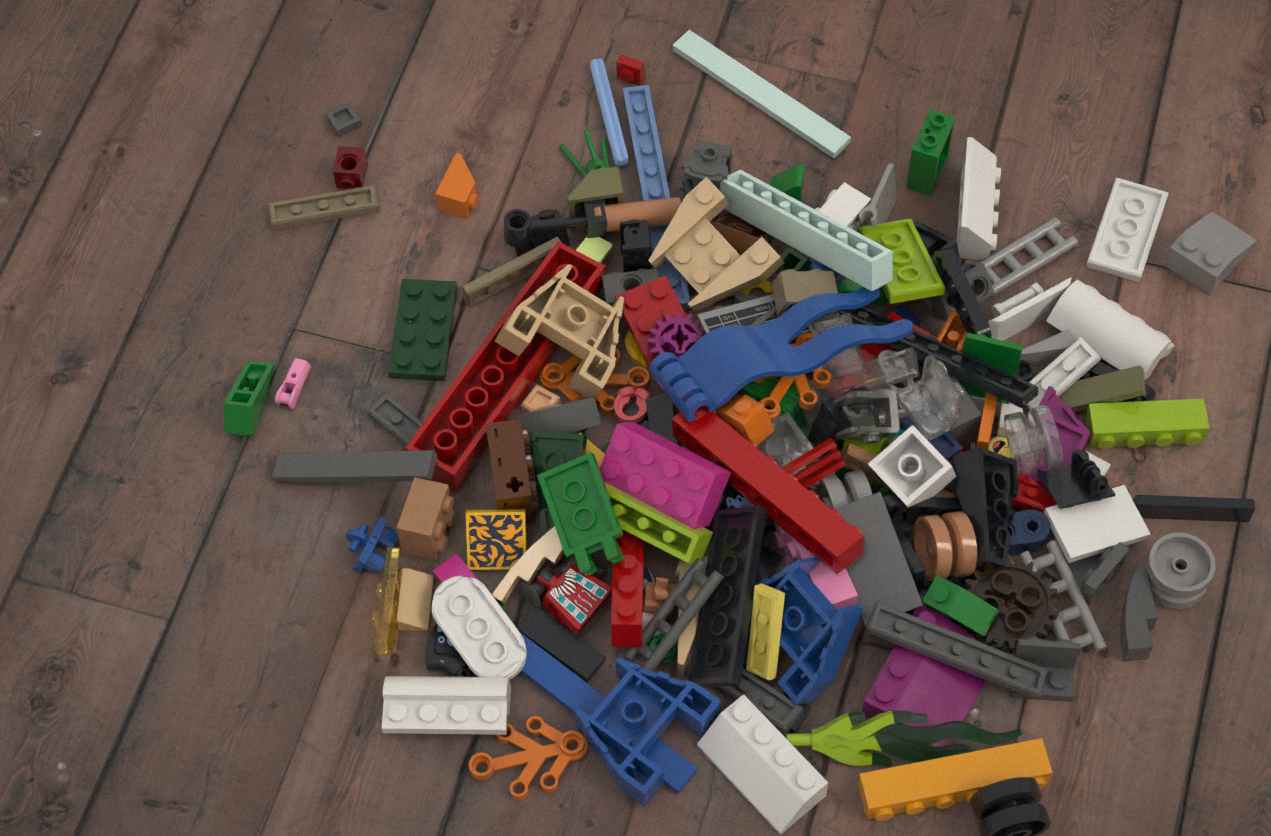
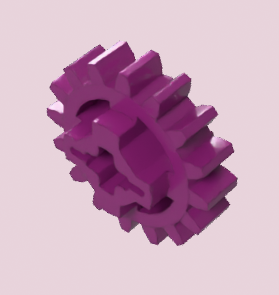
(681, 328)

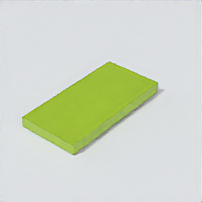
(912, 267)

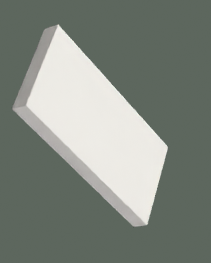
(1127, 230)

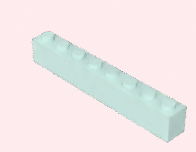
(808, 230)

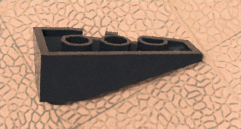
(985, 490)

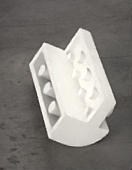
(1109, 329)
(446, 705)

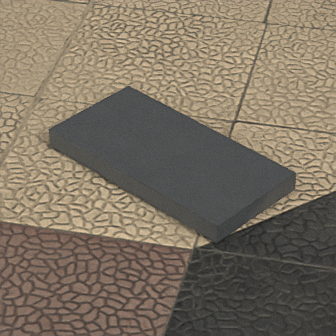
(882, 569)

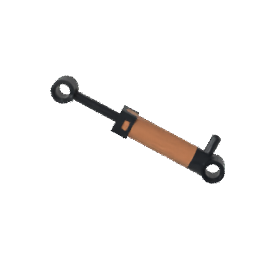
(596, 218)

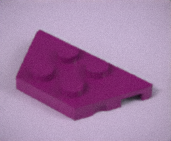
(1071, 432)

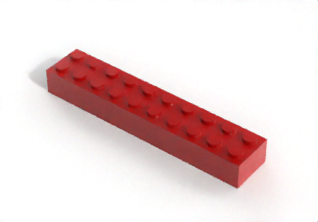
(495, 378)

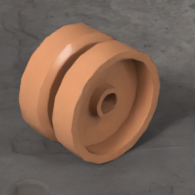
(945, 545)

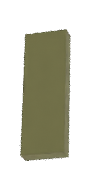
(1105, 388)

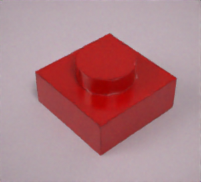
(630, 70)

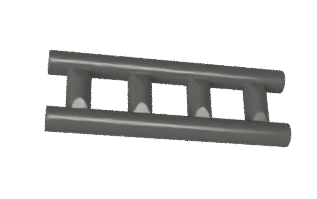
(689, 609)

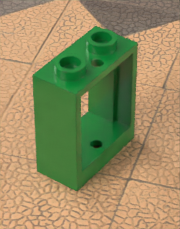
(930, 152)

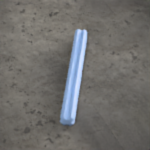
(609, 112)

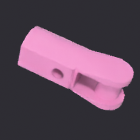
(293, 381)

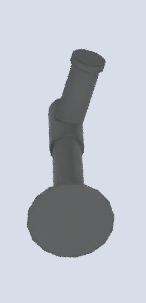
(534, 591)

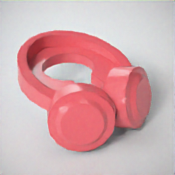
(623, 399)

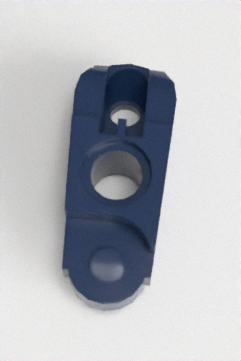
(1021, 537)

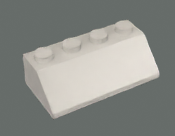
(977, 202)
(762, 764)

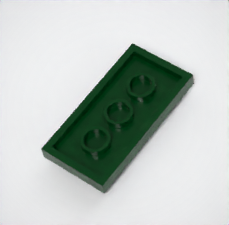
(423, 330)

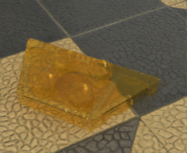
(388, 594)

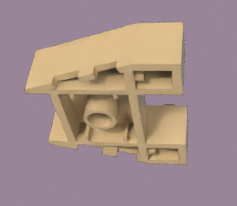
(704, 253)
(574, 322)

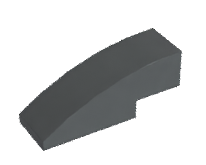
(561, 417)
(1137, 618)

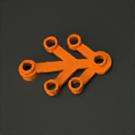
(564, 376)
(801, 385)
(533, 755)

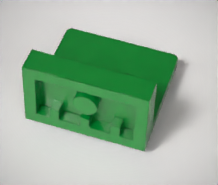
(995, 352)

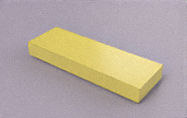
(765, 631)

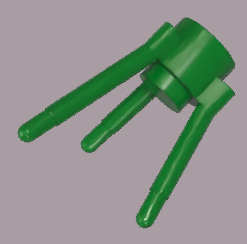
(595, 162)

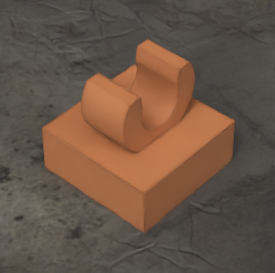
(656, 593)

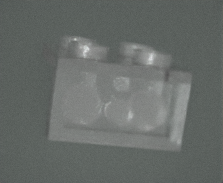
(849, 359)

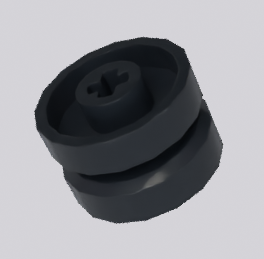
(1010, 808)

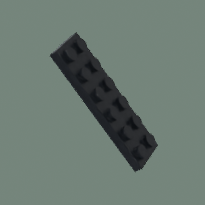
(727, 612)

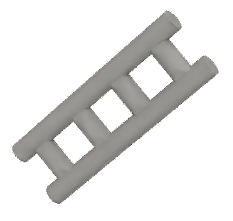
(1027, 243)
(1067, 583)

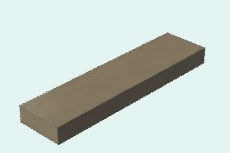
(323, 207)
(506, 275)

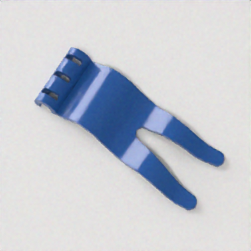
(740, 354)

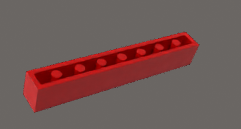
(768, 485)

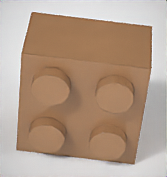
(426, 520)

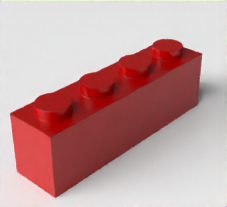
(628, 593)

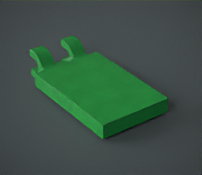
(582, 511)

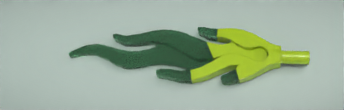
(885, 733)

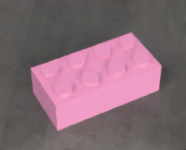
(836, 587)

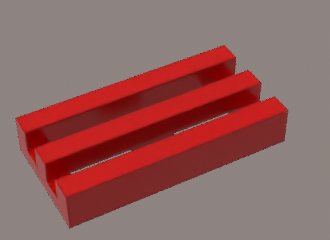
(817, 469)

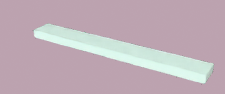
(762, 94)

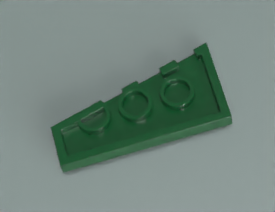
(549, 452)

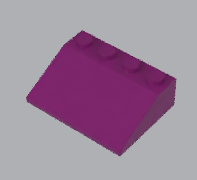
(924, 684)

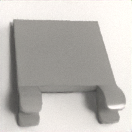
(883, 199)

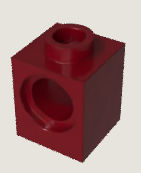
(350, 167)

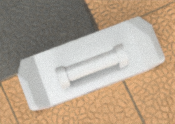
(1024, 309)

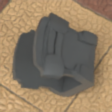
(708, 161)
(883, 402)

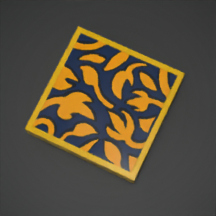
(495, 538)

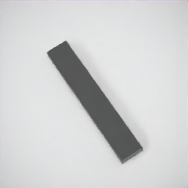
(354, 466)
(956, 650)

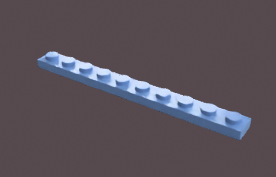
(651, 172)

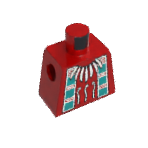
(573, 596)

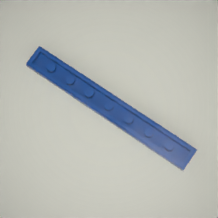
(574, 692)

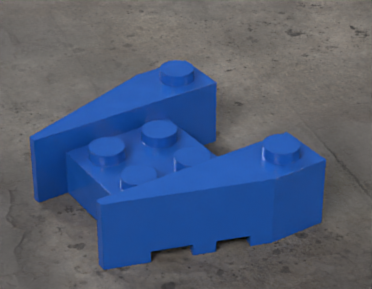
(810, 632)
(636, 717)

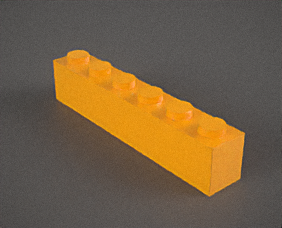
(949, 778)

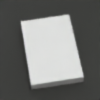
(1097, 525)

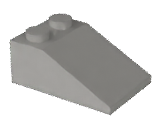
(1208, 252)

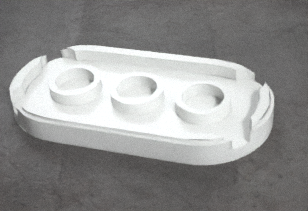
(478, 628)

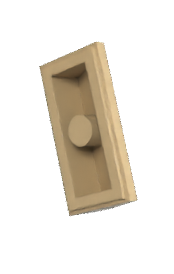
(415, 600)

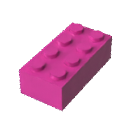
(663, 475)

